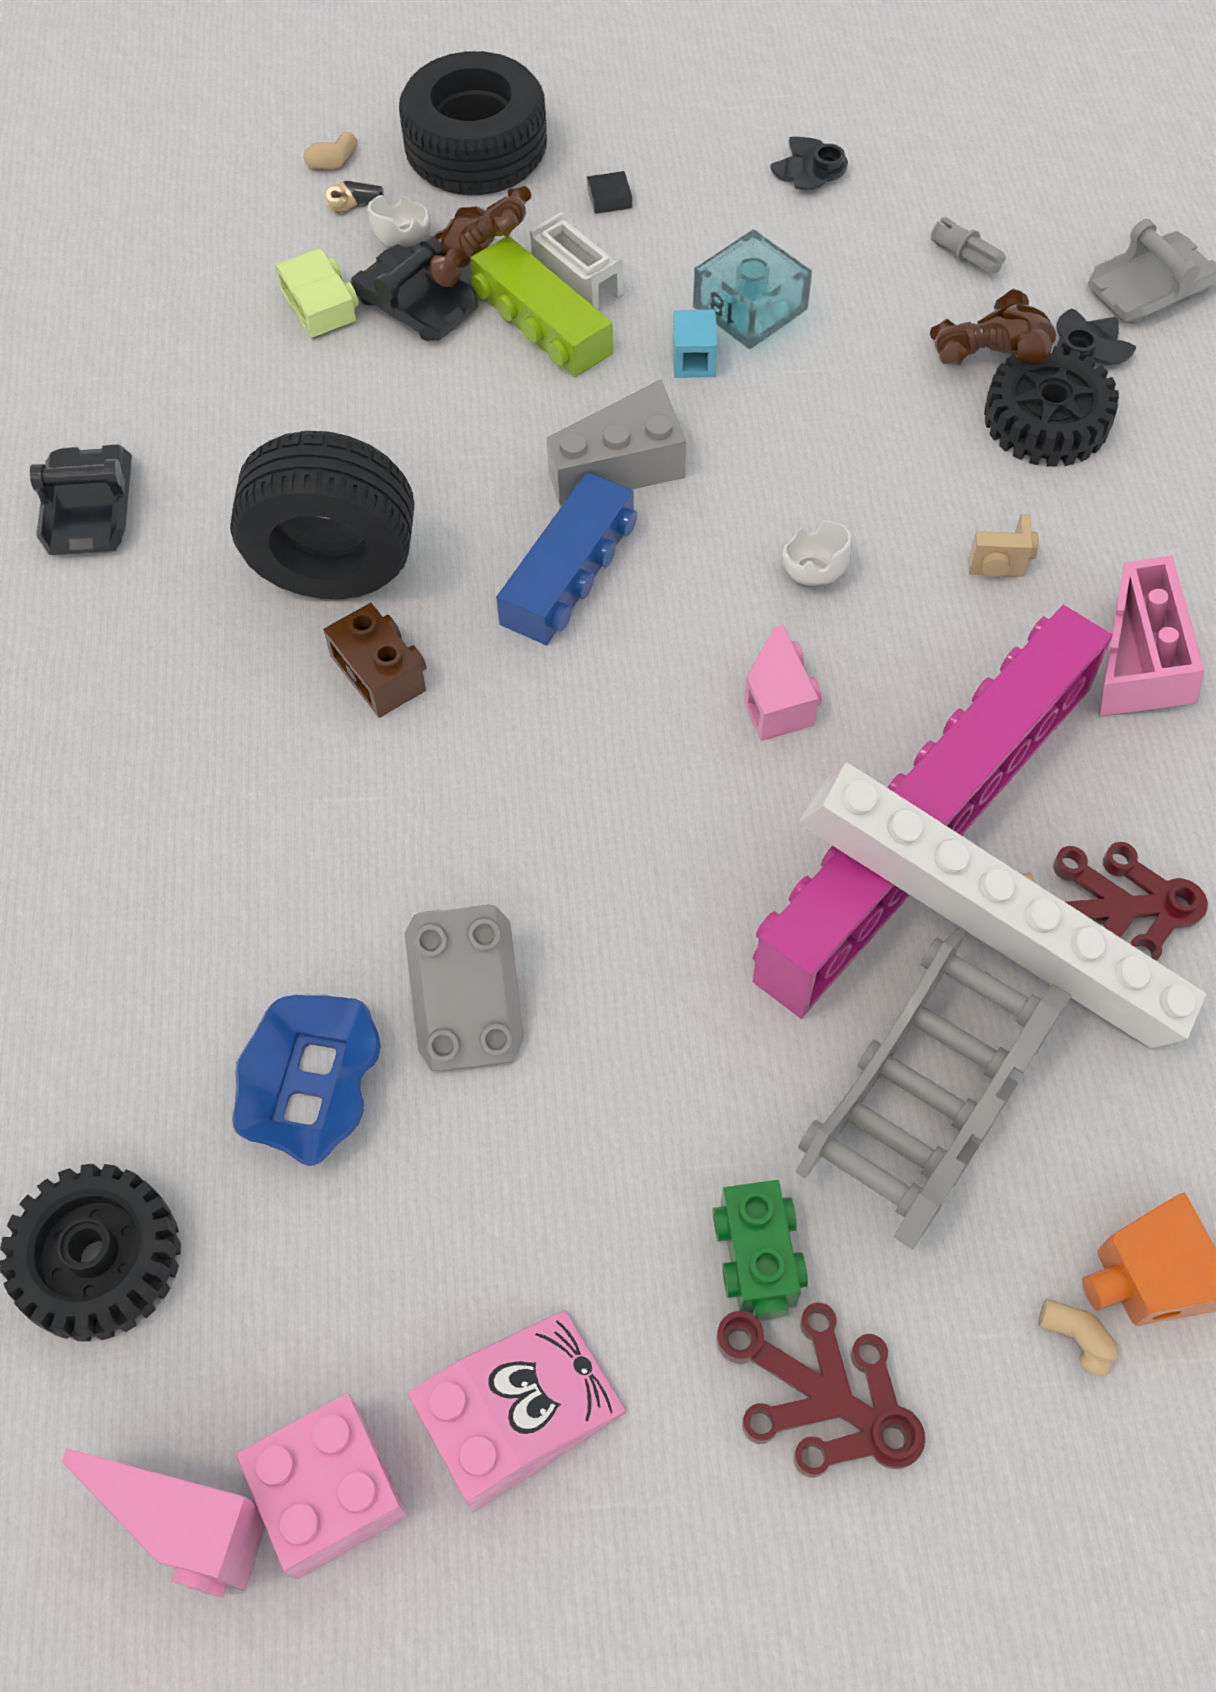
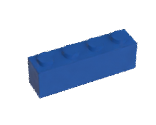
(566, 558)

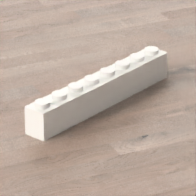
(1002, 907)

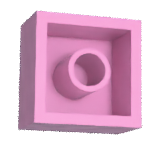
(321, 1486)

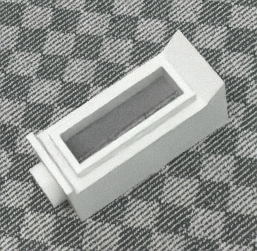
(576, 259)

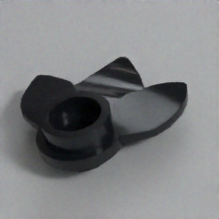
(811, 163)
(1092, 338)

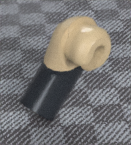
(351, 194)

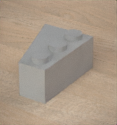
(627, 443)

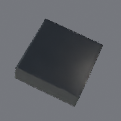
(609, 192)

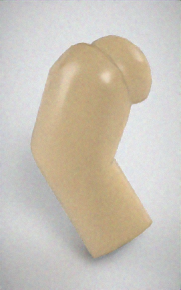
(330, 155)
(1086, 1329)

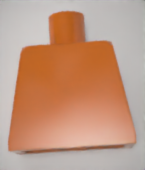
(1157, 1266)

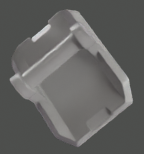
(1152, 273)
(464, 987)

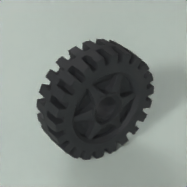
(1051, 407)
(116, 1285)

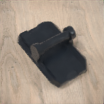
(403, 288)
(82, 499)

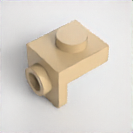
(1004, 553)

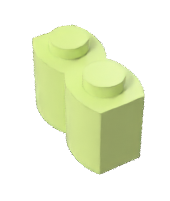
(317, 292)

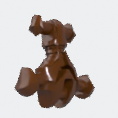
(474, 231)
(1009, 329)

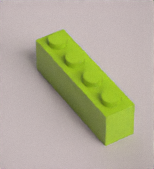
(542, 306)

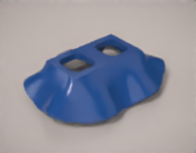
(271, 1074)

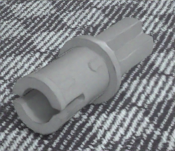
(967, 245)

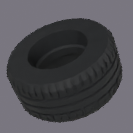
(473, 122)
(317, 475)

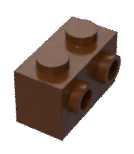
(376, 659)

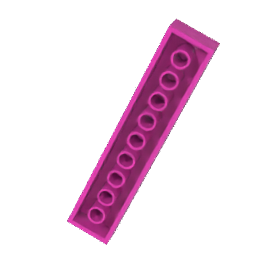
(951, 781)

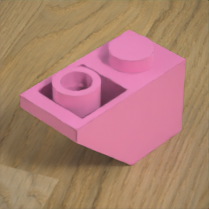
(778, 689)

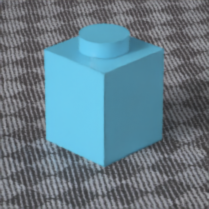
(694, 343)

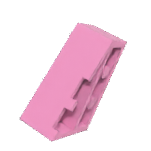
(1152, 643)

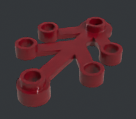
(1121, 907)
(827, 1394)

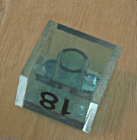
(752, 288)

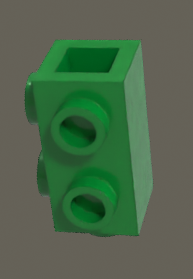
(762, 1264)

